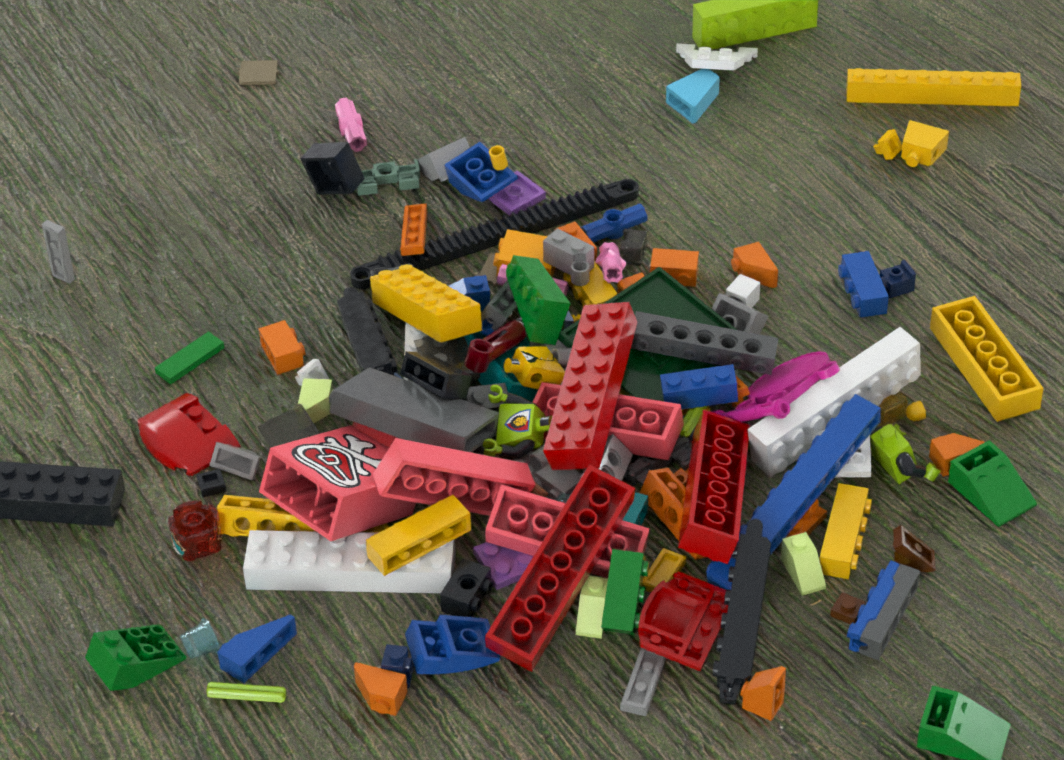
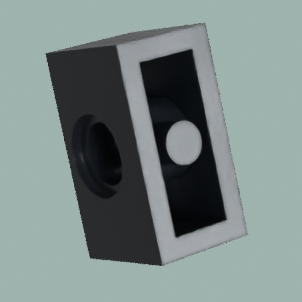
(466, 589)

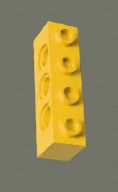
(258, 511)

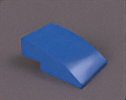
(449, 644)

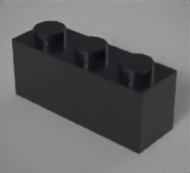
(436, 375)

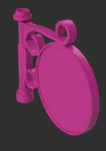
(788, 381)

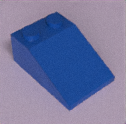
(475, 176)

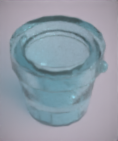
(200, 640)

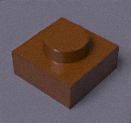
(846, 608)

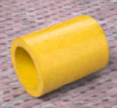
(498, 157)

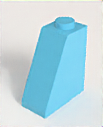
(693, 93)

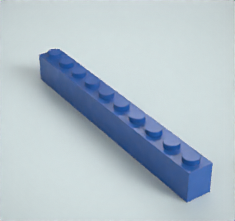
(808, 478)

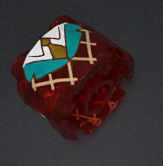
(195, 530)

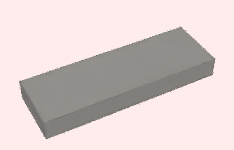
(58, 251)
(643, 683)

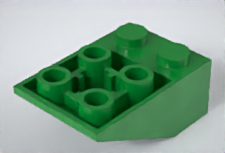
(991, 483)
(132, 655)
(961, 727)

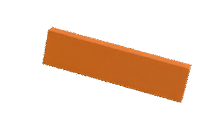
(414, 229)

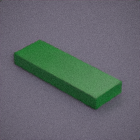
(189, 357)

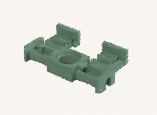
(406, 175)

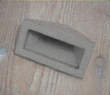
(235, 460)

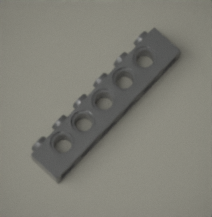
(704, 343)

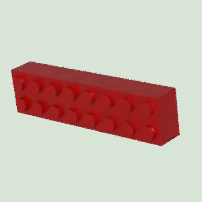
(590, 386)
(714, 487)
(560, 568)

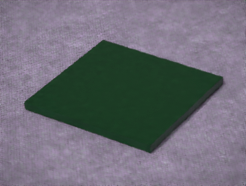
(663, 296)

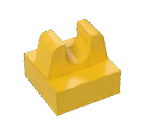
(888, 145)

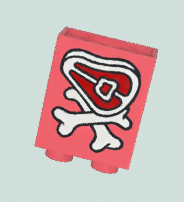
(331, 483)

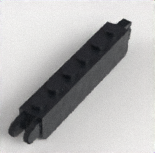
(365, 332)
(743, 613)

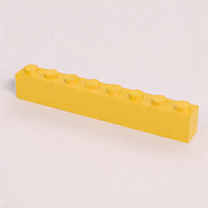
(933, 87)

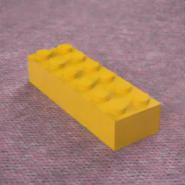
(426, 303)
(986, 358)

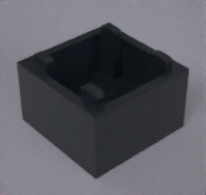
(332, 168)

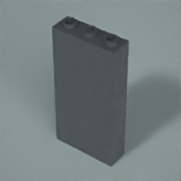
(412, 411)

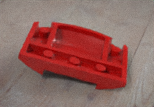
(183, 434)
(682, 620)

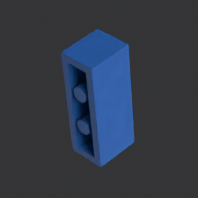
(863, 284)
(700, 387)

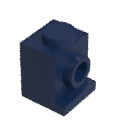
(898, 279)
(397, 660)

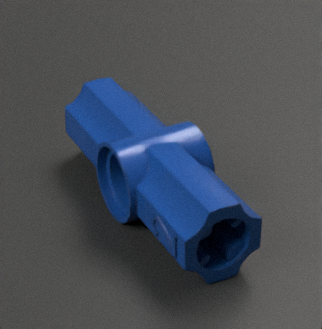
(614, 223)

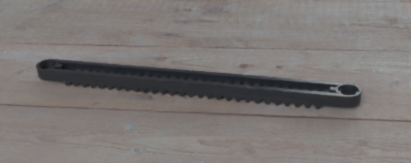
(489, 235)

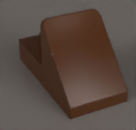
(912, 551)

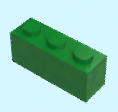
(624, 591)

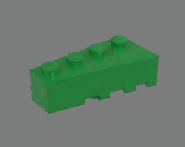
(537, 299)

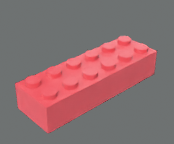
(641, 424)
(433, 473)
(524, 519)

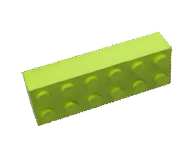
(740, 21)

